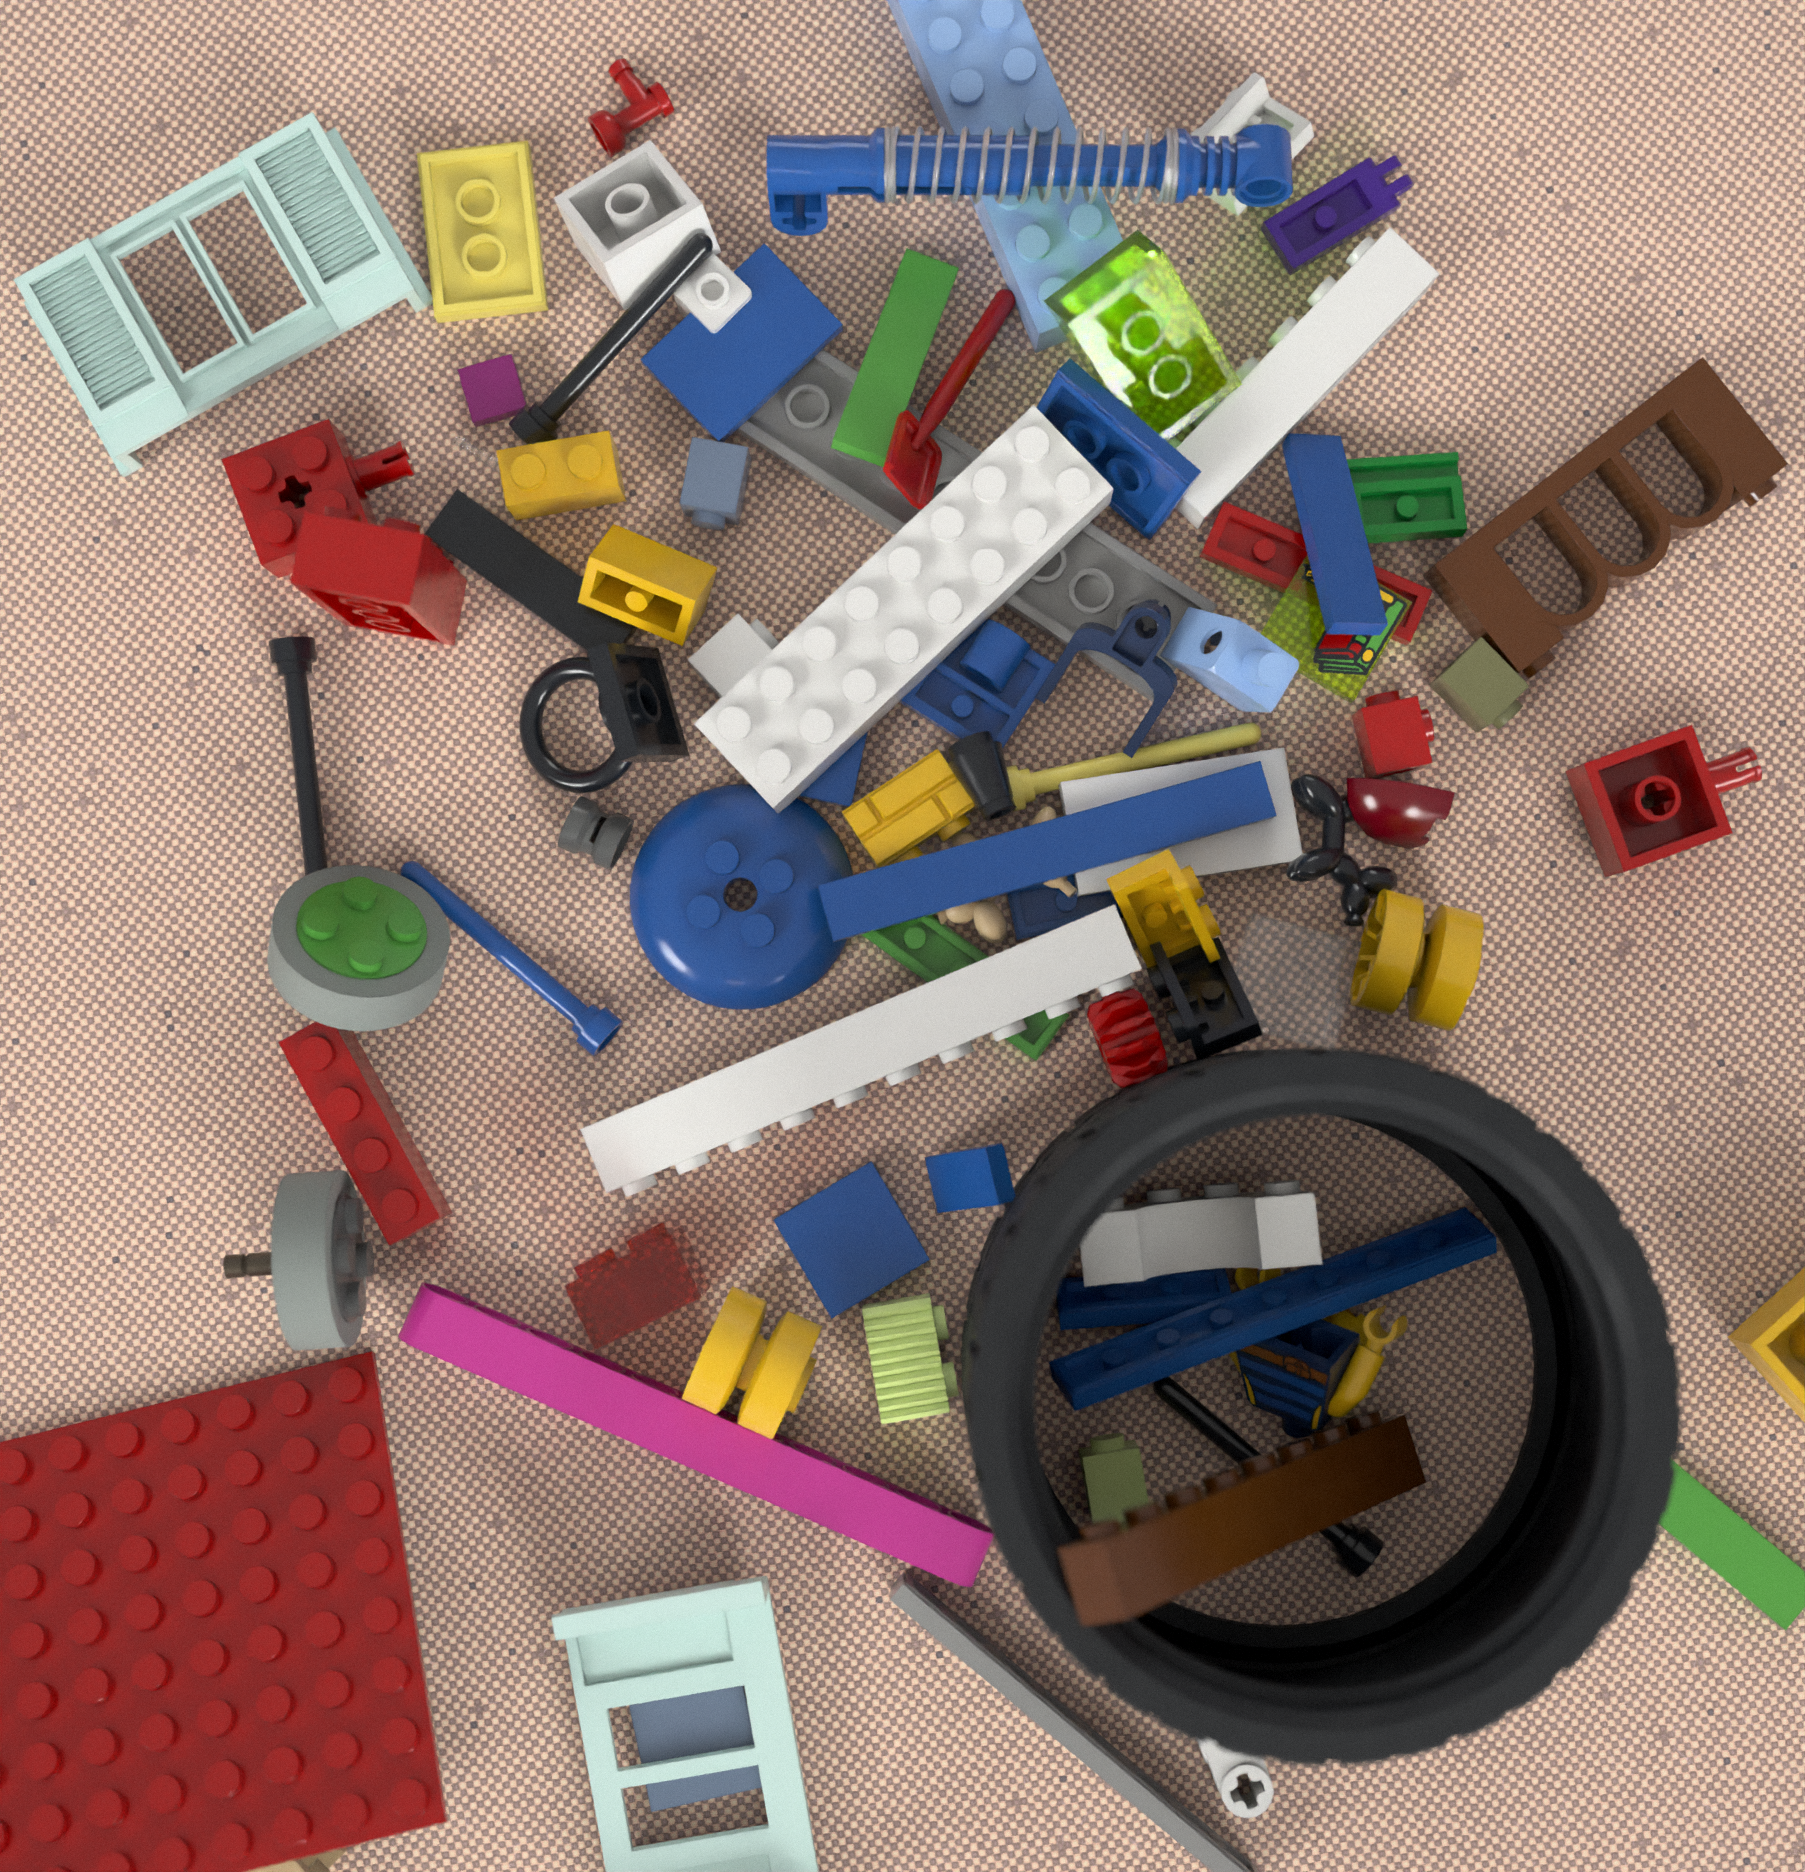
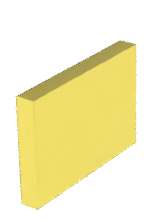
(482, 231)

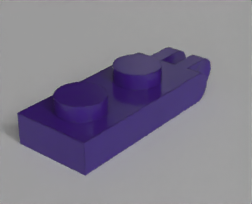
(1335, 213)

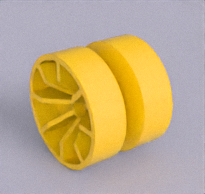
(1431, 963)
(767, 1370)

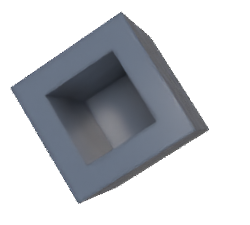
(715, 483)

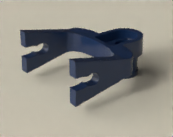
(1133, 648)

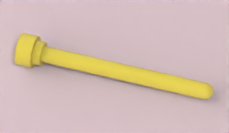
(1027, 784)

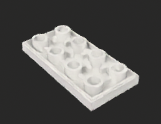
(1244, 848)

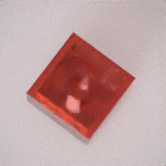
(638, 1286)

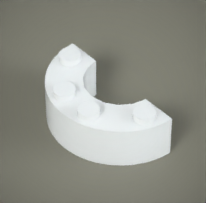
(1203, 1233)

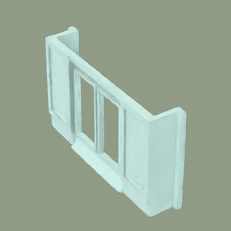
(321, 226)
(676, 1648)

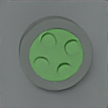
(358, 947)

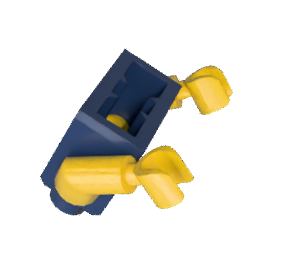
(1313, 1368)

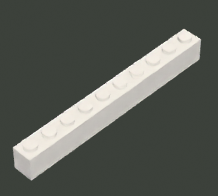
(861, 1049)

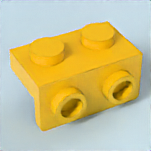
(1162, 907)

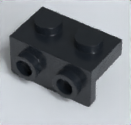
(1205, 998)

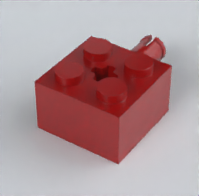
(312, 460)
(1683, 793)

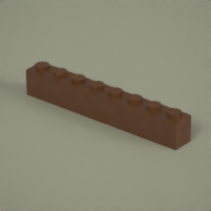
(1238, 1516)

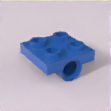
(982, 684)

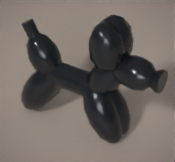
(1360, 885)

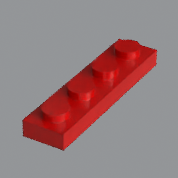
(1274, 553)

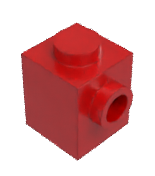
(1393, 735)

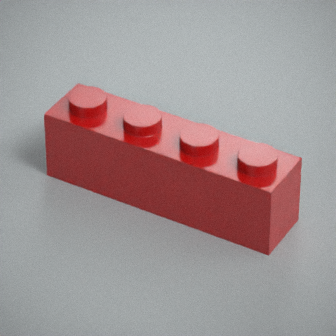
(366, 1130)

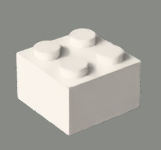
(633, 220)

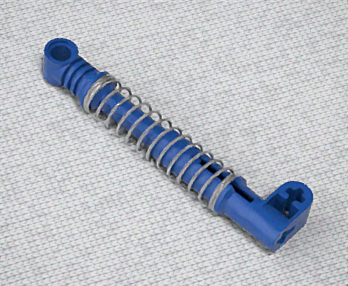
(889, 164)

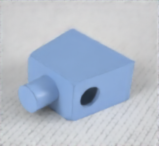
(1242, 669)

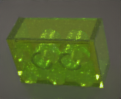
(1144, 336)

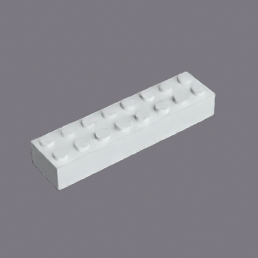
(906, 609)

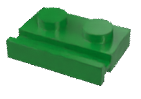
(1409, 497)

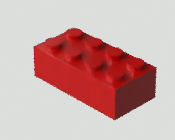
(378, 575)

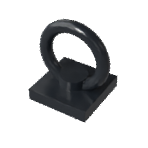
(632, 703)

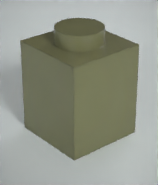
(1481, 687)

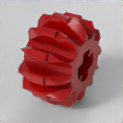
(1127, 1037)

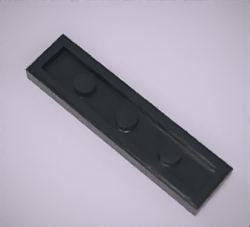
(523, 572)

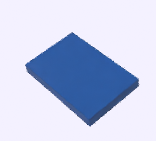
(762, 347)
(1124, 450)

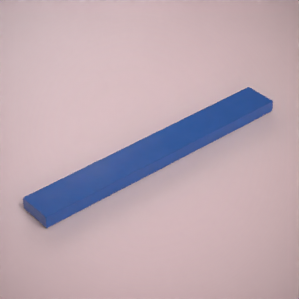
(1046, 851)
(1270, 1308)

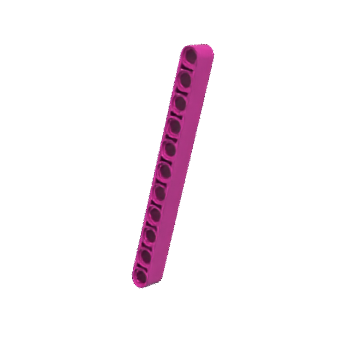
(704, 1441)

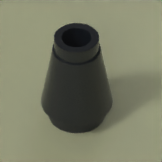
(983, 773)

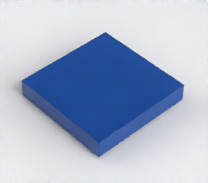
(851, 1239)

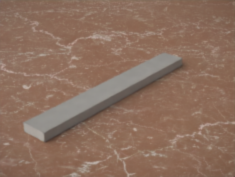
(1066, 1727)

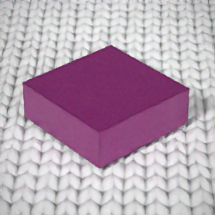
(492, 390)

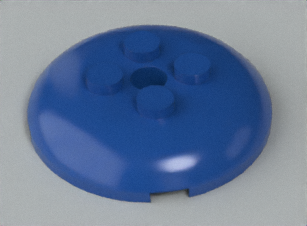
(682, 904)

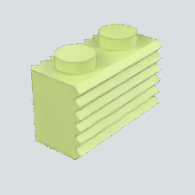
(907, 1357)

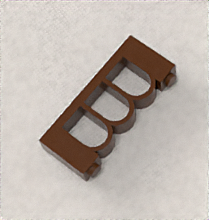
(1711, 436)

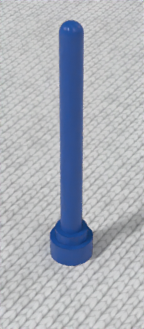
(592, 1025)

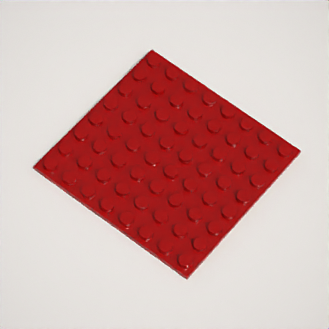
(211, 1634)

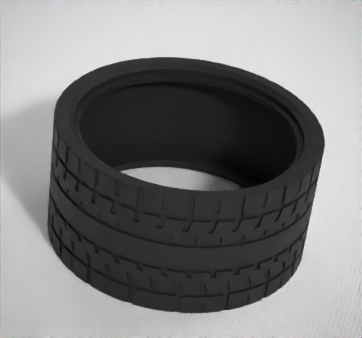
(1543, 1563)

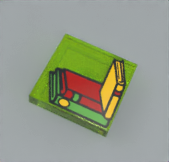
(1331, 660)

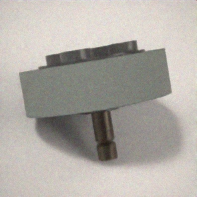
(315, 1260)

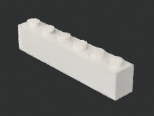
(1301, 368)

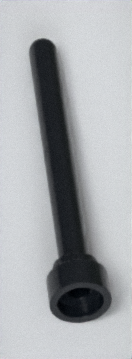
(540, 420)
(294, 661)
(1354, 1547)

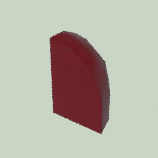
(1397, 810)

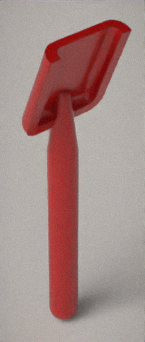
(913, 454)

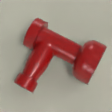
(643, 107)

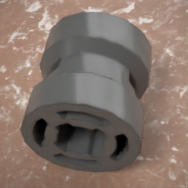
(595, 833)

